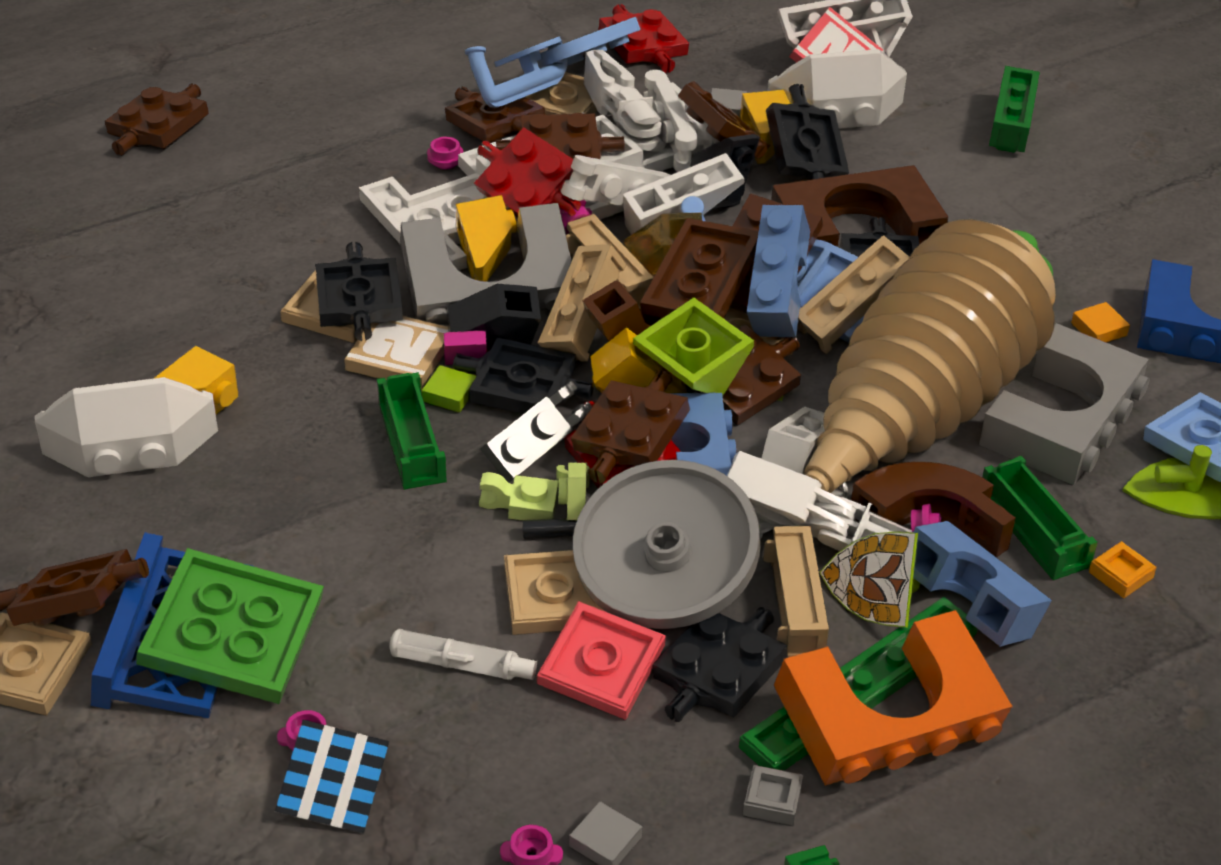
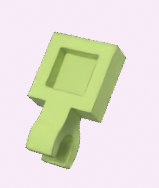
(573, 487)
(525, 499)

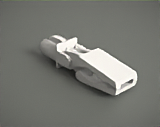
(614, 93)
(797, 500)

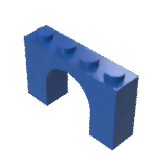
(1171, 318)

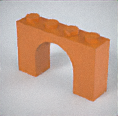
(853, 740)

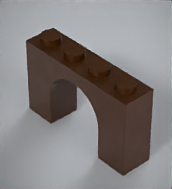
(891, 193)

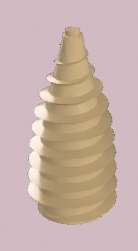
(934, 347)

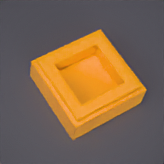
(1101, 322)
(1122, 569)

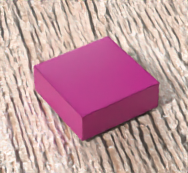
(466, 343)

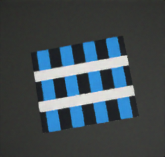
(332, 776)

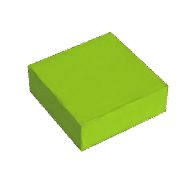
(448, 388)

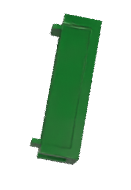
(1014, 109)
(410, 431)
(1040, 520)

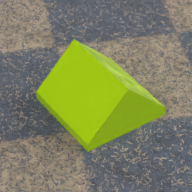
(697, 347)

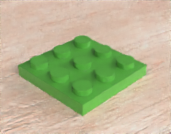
(231, 626)

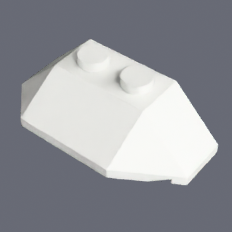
(877, 19)
(856, 84)
(126, 426)

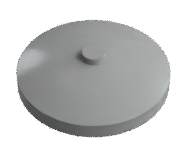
(666, 544)

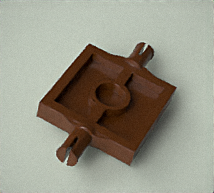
(156, 118)
(720, 119)
(486, 122)
(570, 133)
(761, 378)
(630, 424)
(71, 588)

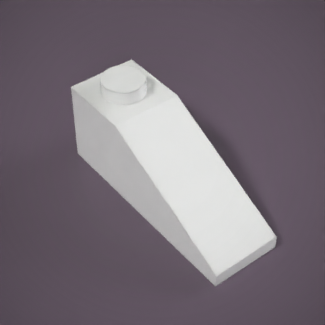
(708, 181)
(794, 439)

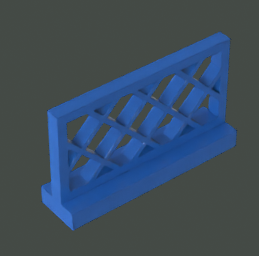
(124, 637)

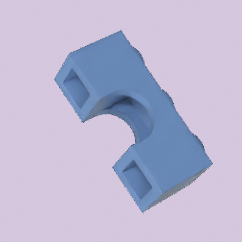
(773, 289)
(705, 431)
(1003, 602)

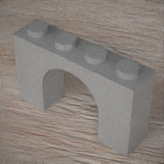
(437, 283)
(1068, 441)

